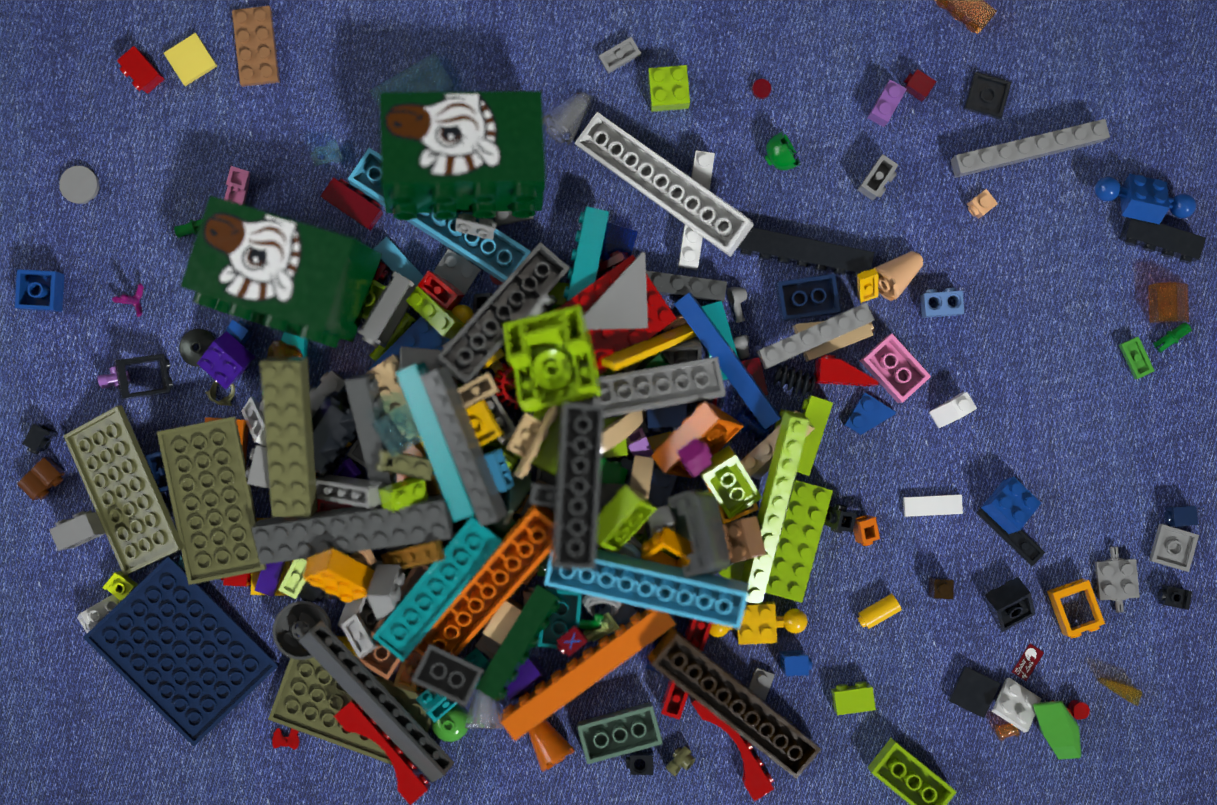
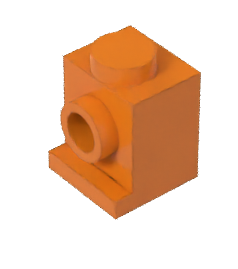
(866, 530)

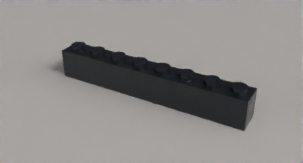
(805, 252)

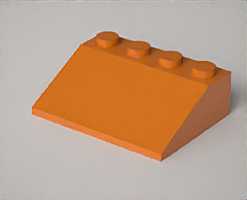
(705, 424)

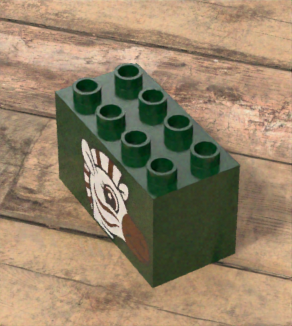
(462, 153)
(280, 272)

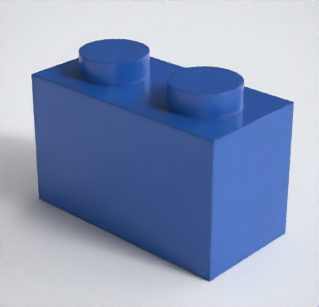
(795, 663)

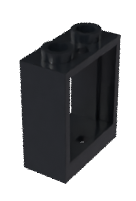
(164, 365)

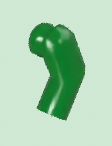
(592, 624)

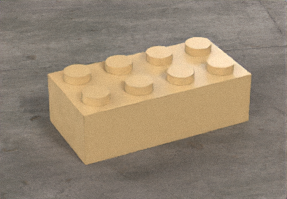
(389, 384)

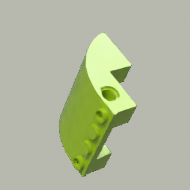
(560, 331)

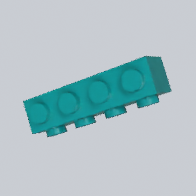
(438, 705)

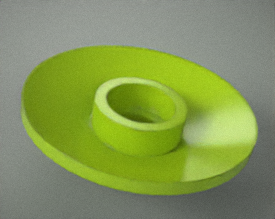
(561, 369)

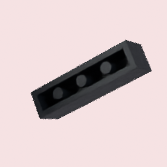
(1164, 239)

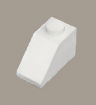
(953, 409)

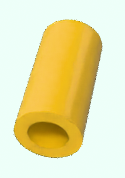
(879, 611)

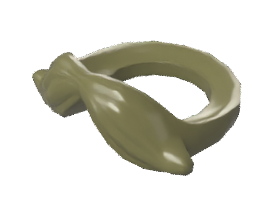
(226, 401)

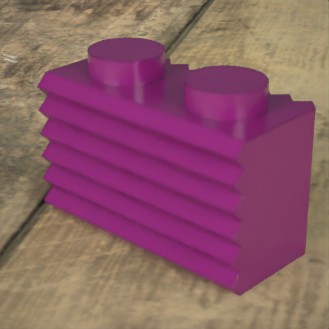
(695, 457)

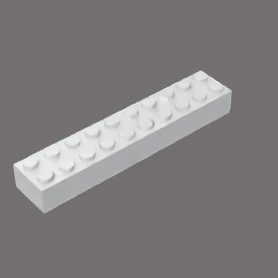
(664, 184)

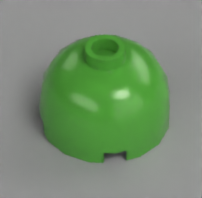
(451, 725)

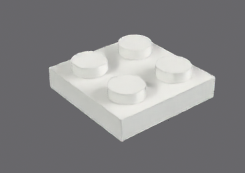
(1016, 705)

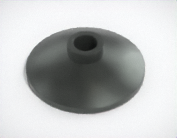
(186, 347)

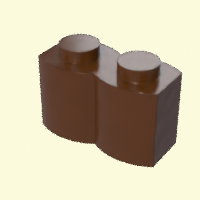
(41, 479)

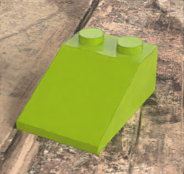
(730, 483)

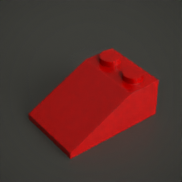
(840, 373)

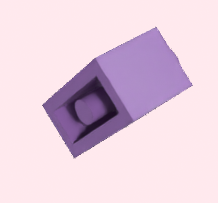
(887, 103)

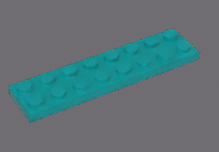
(437, 588)

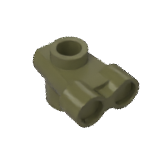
(682, 758)

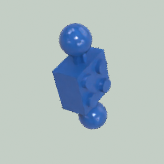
(1145, 198)

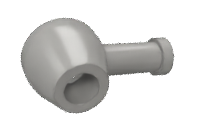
(736, 296)

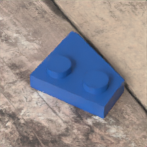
(868, 414)

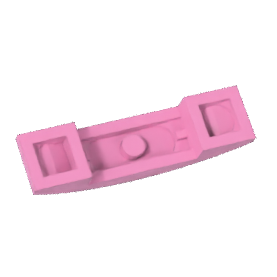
(237, 185)

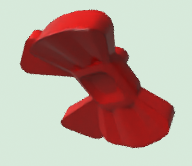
(291, 741)

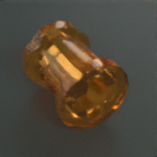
(1005, 731)

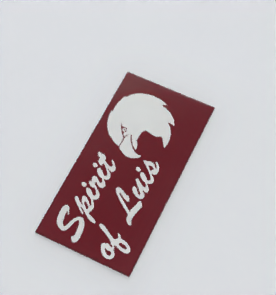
(1028, 662)

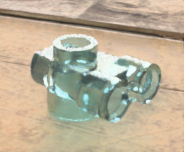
(330, 151)

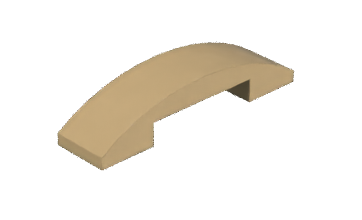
(621, 429)
(641, 478)

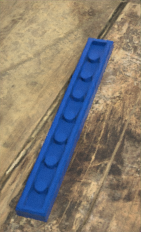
(728, 360)

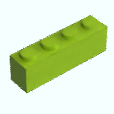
(817, 411)

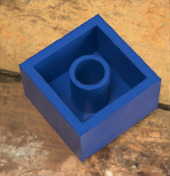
(39, 290)
(1011, 505)

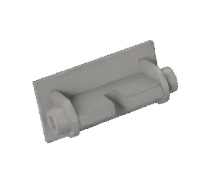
(466, 224)

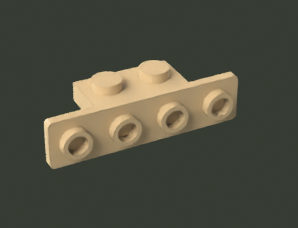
(528, 438)

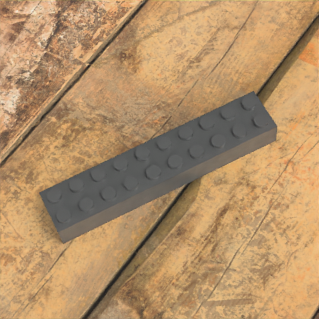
(352, 530)

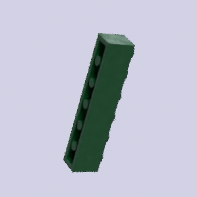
(518, 643)

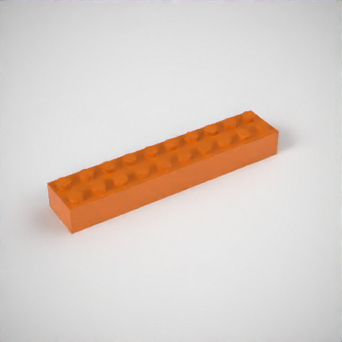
(494, 582)
(584, 671)

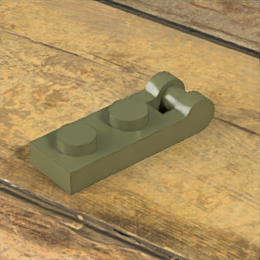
(405, 465)

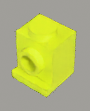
(119, 579)

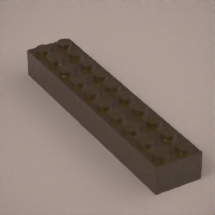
(733, 702)

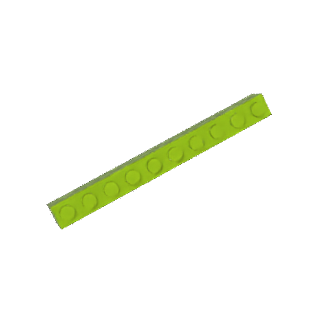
(775, 500)

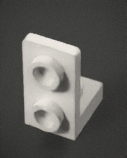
(96, 613)

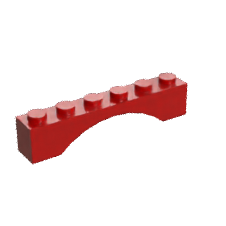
(754, 778)
(410, 781)

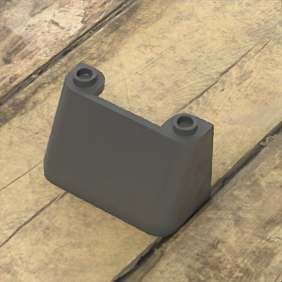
(705, 532)

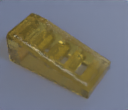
(1127, 692)

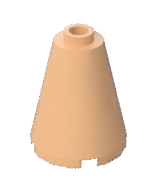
(897, 274)

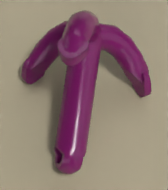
(134, 300)

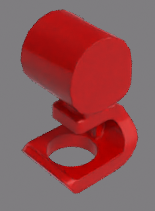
(1078, 709)

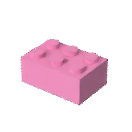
(895, 368)

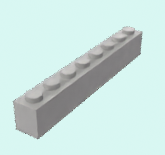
(1030, 148)

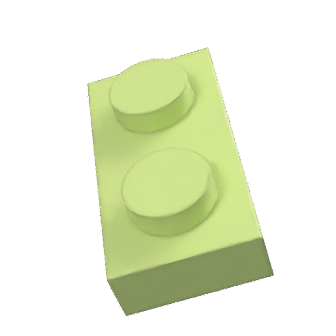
(294, 579)

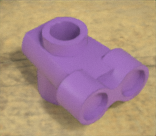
(111, 379)

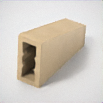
(839, 342)

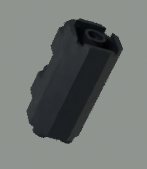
(332, 430)

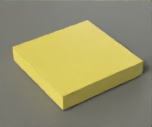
(190, 59)

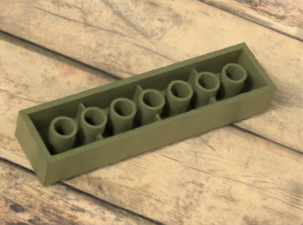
(289, 436)

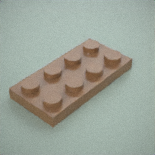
(255, 46)

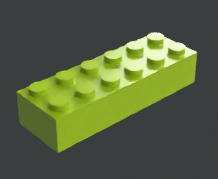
(798, 541)

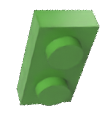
(1136, 357)

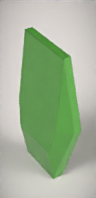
(1059, 729)

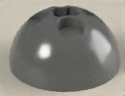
(306, 616)

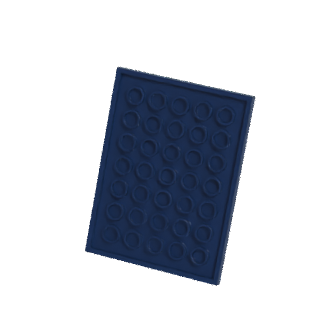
(181, 651)

